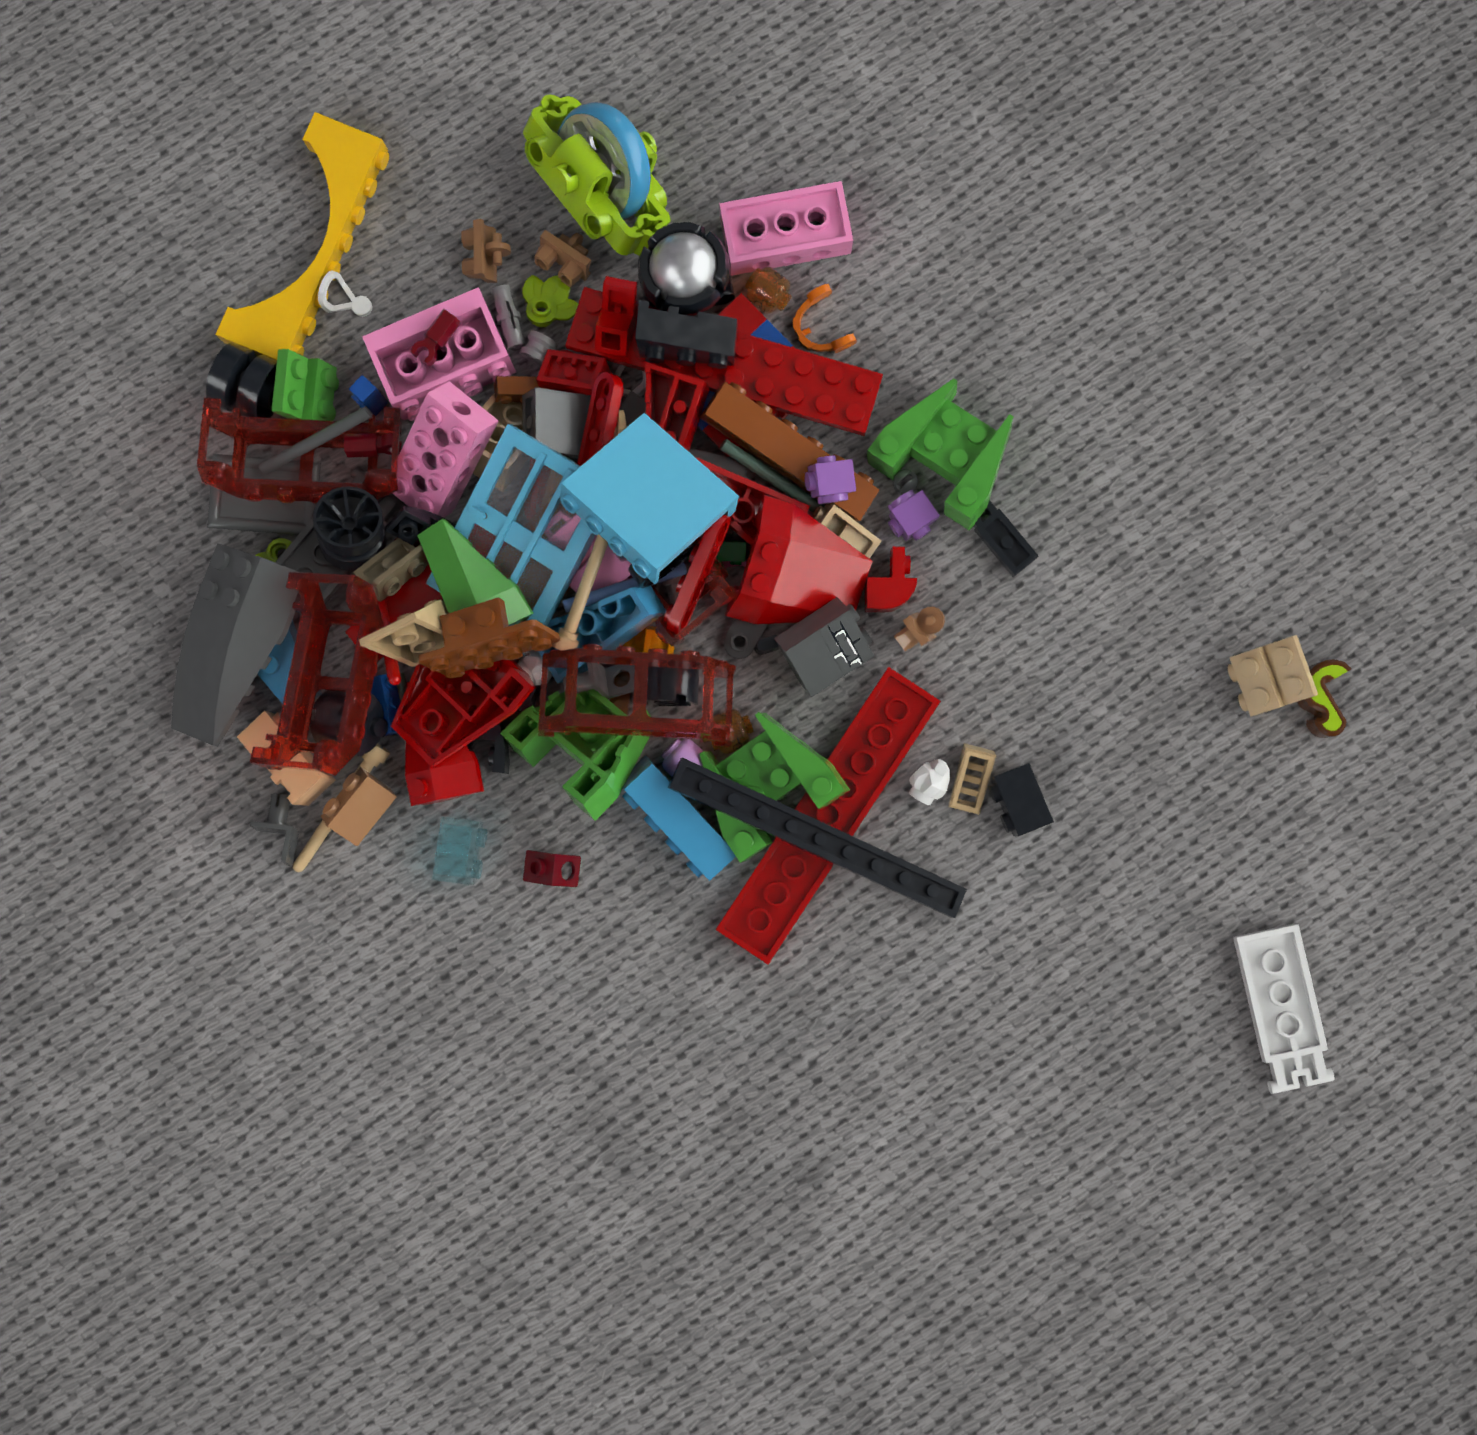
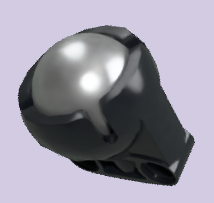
(685, 269)

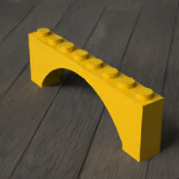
(351, 167)

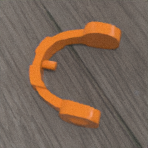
(837, 345)

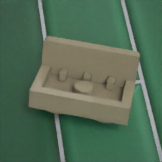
(392, 568)

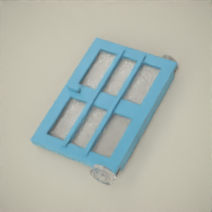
(522, 523)

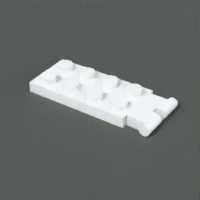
(1283, 1007)

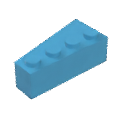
(611, 622)
(677, 819)

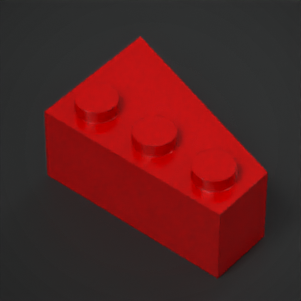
(675, 402)

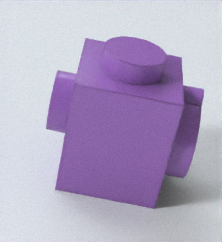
(830, 479)
(912, 515)

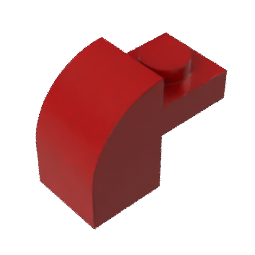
(617, 316)
(891, 592)

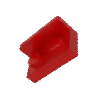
(570, 371)

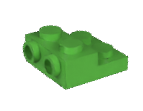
(304, 387)

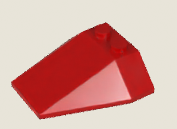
(795, 568)
(449, 713)

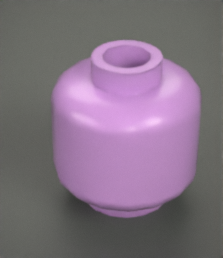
(680, 749)

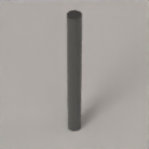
(315, 440)

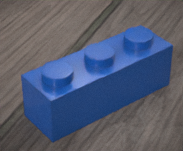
(367, 395)
(388, 698)

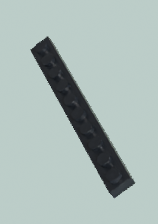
(816, 837)

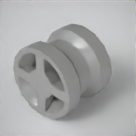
(537, 347)

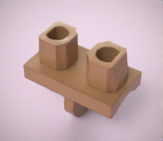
(487, 251)
(565, 252)
(920, 627)

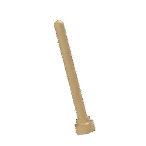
(568, 634)
(370, 759)

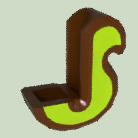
(1328, 718)

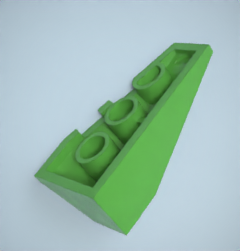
(467, 576)

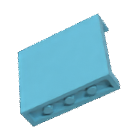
(646, 496)

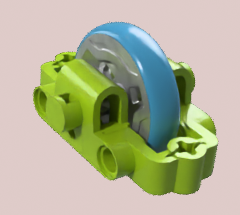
(598, 169)

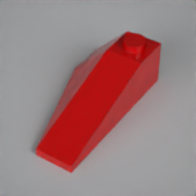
(749, 500)
(448, 780)

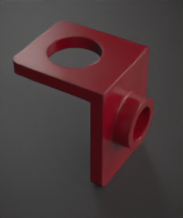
(546, 868)

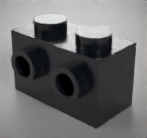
(1020, 800)

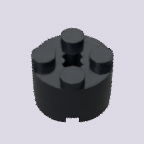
(672, 686)
(328, 719)

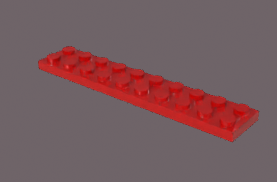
(768, 372)
(866, 761)

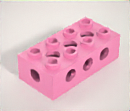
(786, 209)
(450, 419)

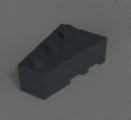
(685, 337)

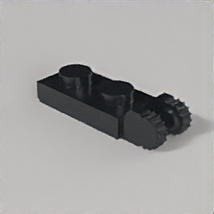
(1005, 541)

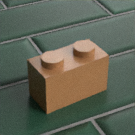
(357, 806)

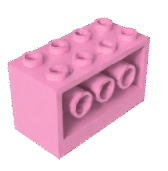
(467, 360)

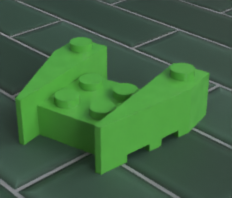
(948, 444)
(604, 757)
(774, 767)

